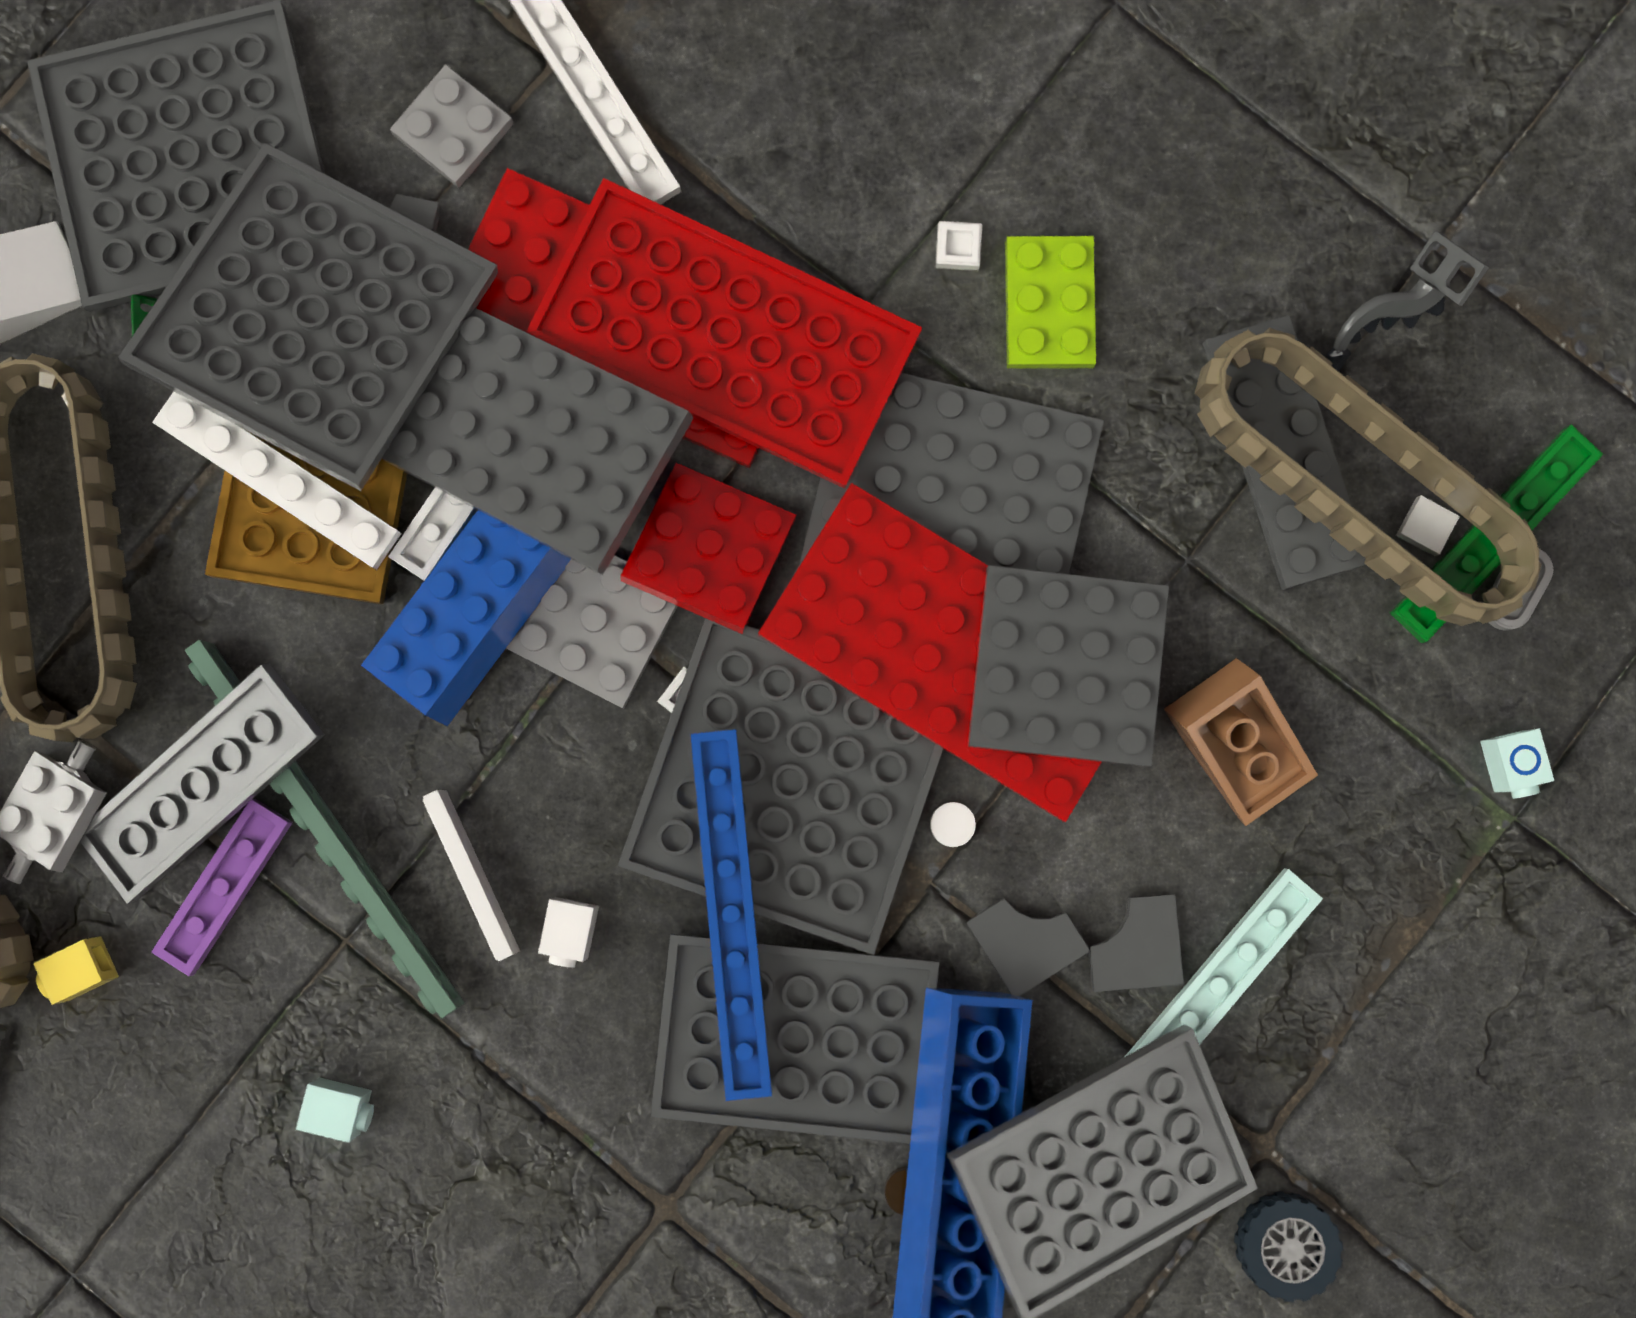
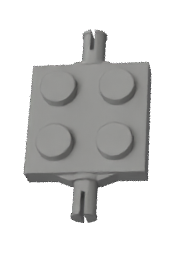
(49, 811)

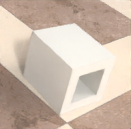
(568, 931)

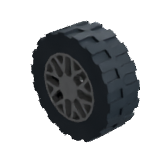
(1288, 1246)

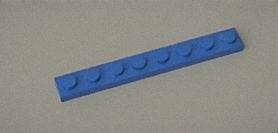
(731, 915)

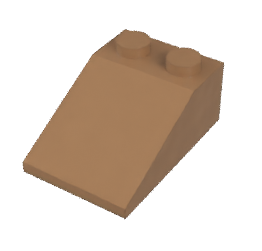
(1242, 740)

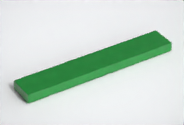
(1531, 498)

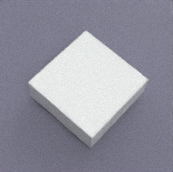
(958, 245)
(1427, 525)

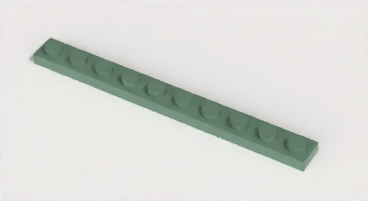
(337, 849)

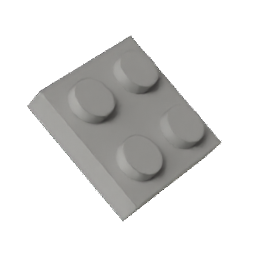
(452, 126)

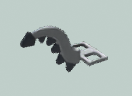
(1423, 297)

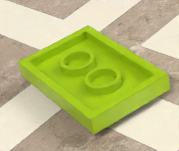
(1050, 302)

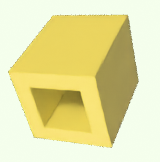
(75, 970)

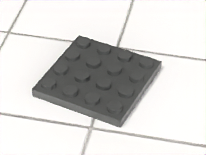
(1068, 666)

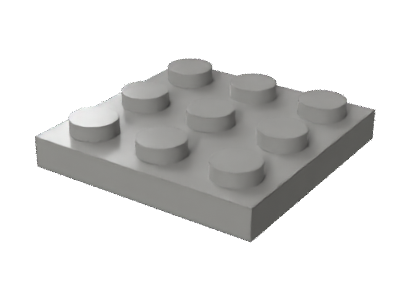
(595, 630)

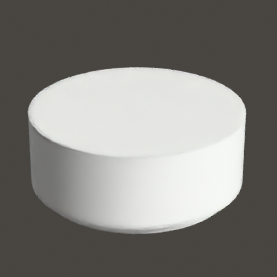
(952, 824)

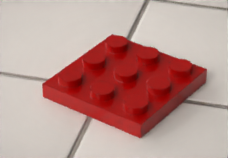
(708, 548)

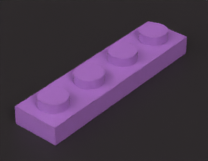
(221, 887)

